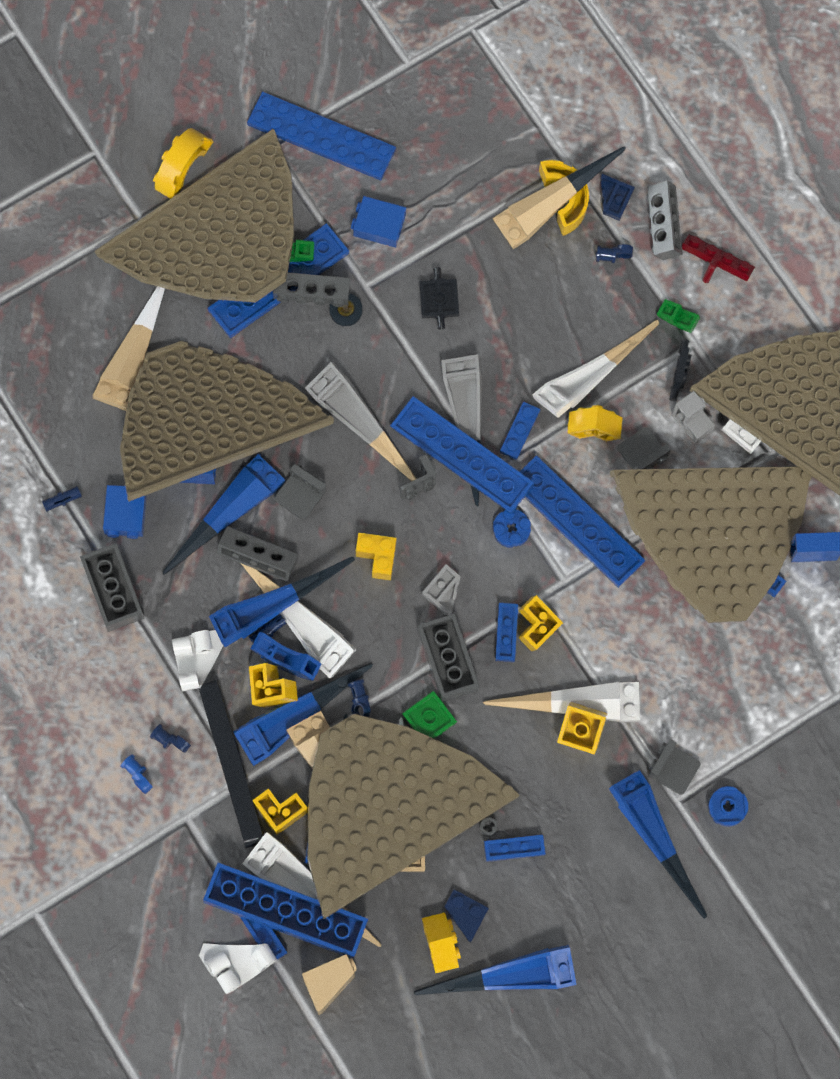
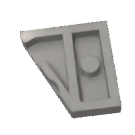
(443, 590)

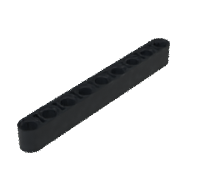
(230, 763)

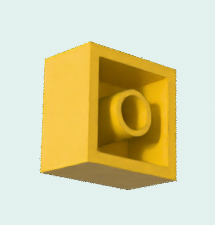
(582, 728)

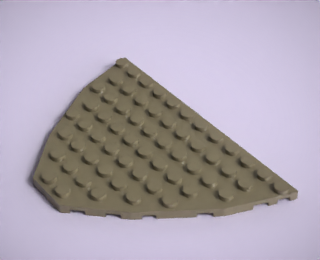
(221, 234)
(786, 399)
(203, 413)
(716, 530)
(387, 801)

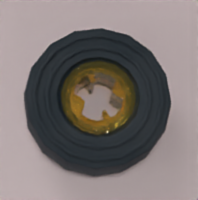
(350, 318)

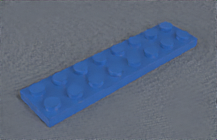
(322, 136)
(237, 315)
(462, 455)
(580, 524)

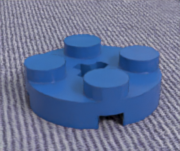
(514, 538)
(735, 798)

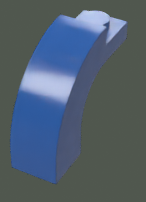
(286, 659)

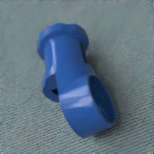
(136, 771)

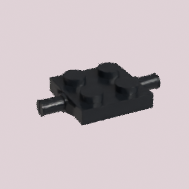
(439, 298)
(681, 370)

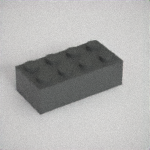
(112, 587)
(448, 658)

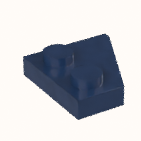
(615, 196)
(466, 913)

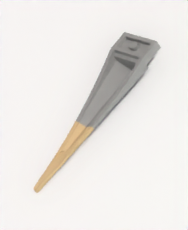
(340, 398)

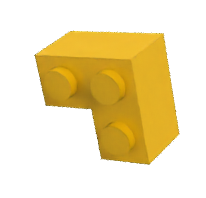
(595, 422)
(381, 550)
(542, 622)
(268, 689)
(280, 815)
(441, 942)

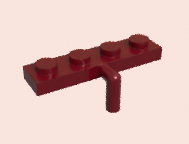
(717, 258)

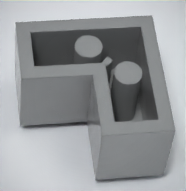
(691, 417)

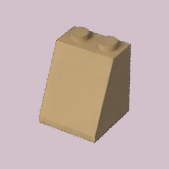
(328, 981)

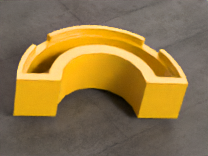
(178, 161)
(575, 211)

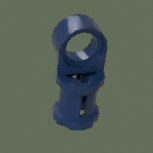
(609, 254)
(360, 698)
(167, 739)

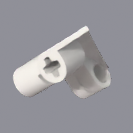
(196, 657)
(236, 963)

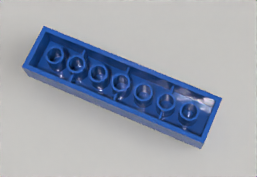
(284, 910)

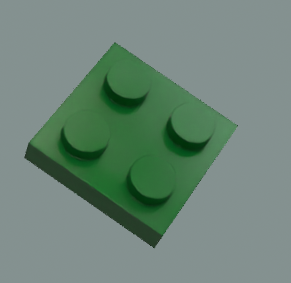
(429, 716)

